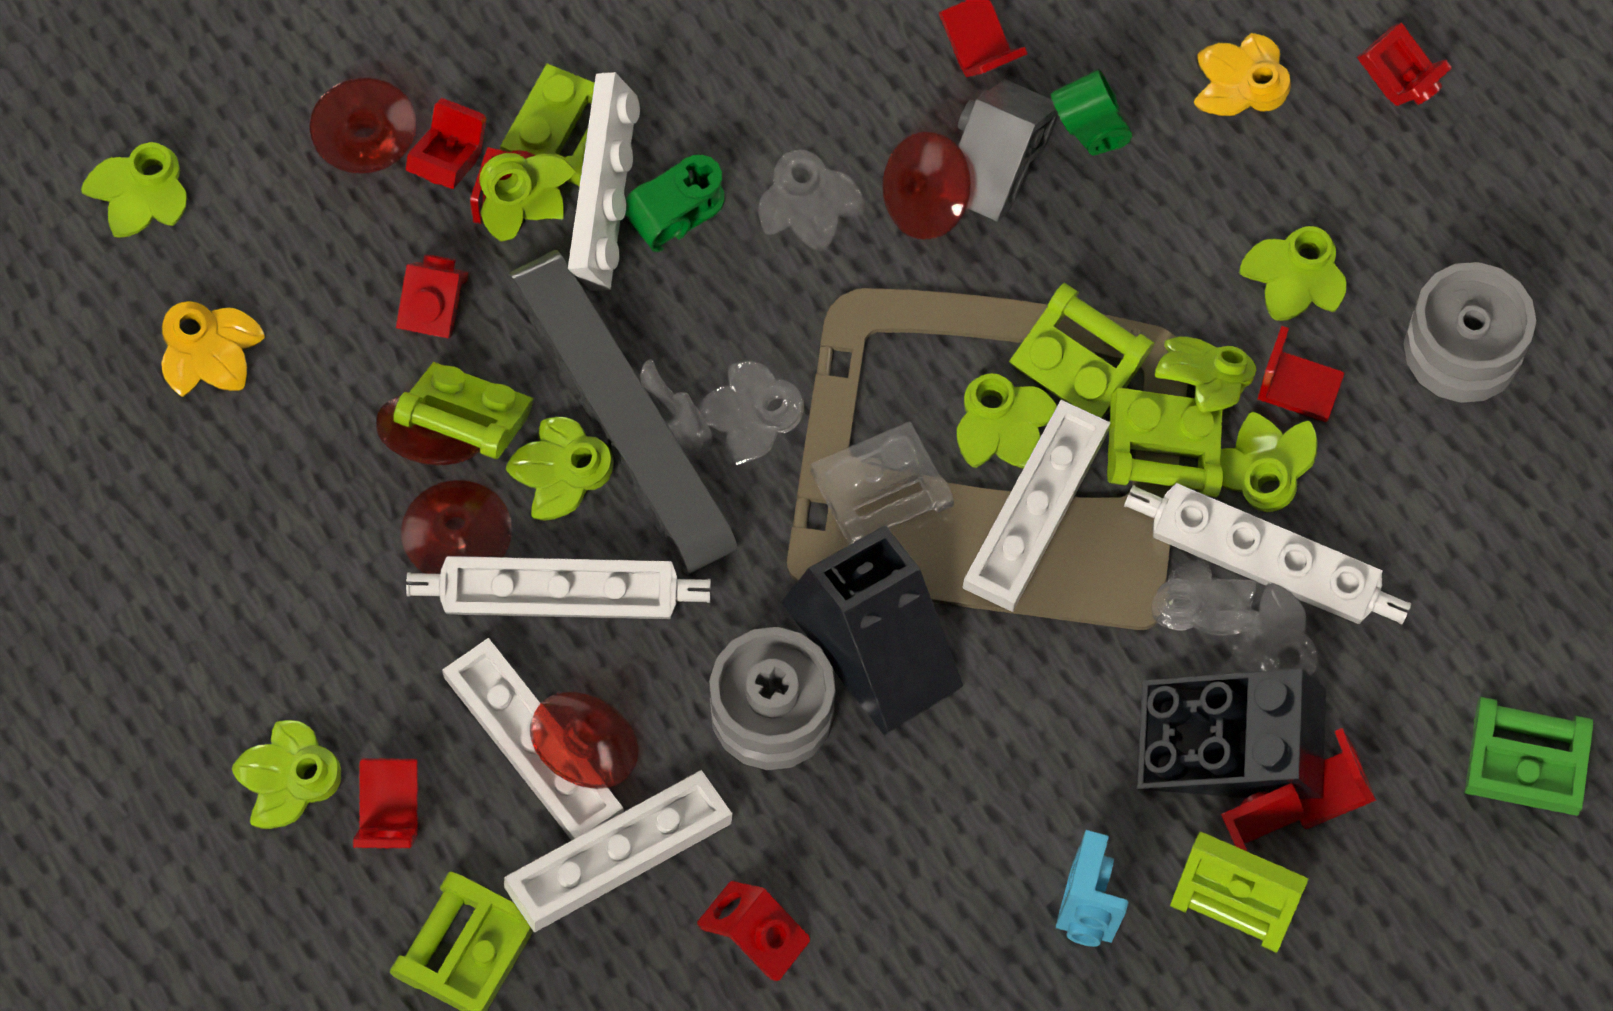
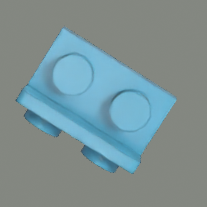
(1085, 909)

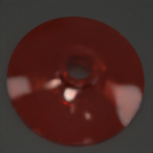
(360, 105)
(941, 187)
(419, 442)
(429, 541)
(584, 740)

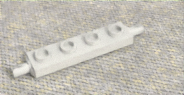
(1267, 553)
(558, 587)

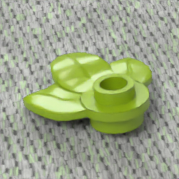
(526, 194)
(138, 197)
(1292, 279)
(1213, 370)
(1006, 430)
(1268, 455)
(553, 469)
(278, 774)

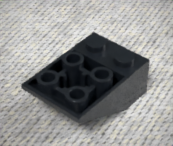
(877, 628)
(1233, 734)

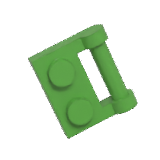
(1526, 771)

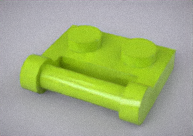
(551, 116)
(1069, 367)
(464, 408)
(1167, 427)
(1239, 890)
(479, 956)

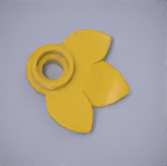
(1236, 75)
(212, 352)

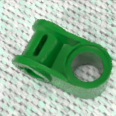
(1091, 113)
(675, 203)

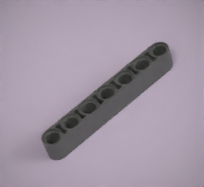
(624, 410)

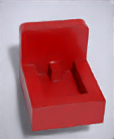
(1402, 67)
(449, 145)
(430, 296)

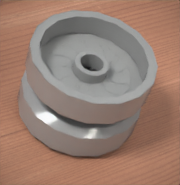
(1469, 332)
(772, 698)

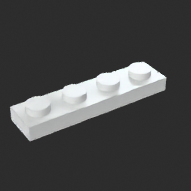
(602, 182)
(1036, 506)
(505, 711)
(617, 851)

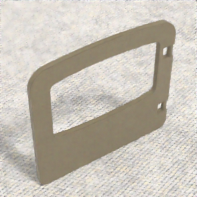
(1102, 556)

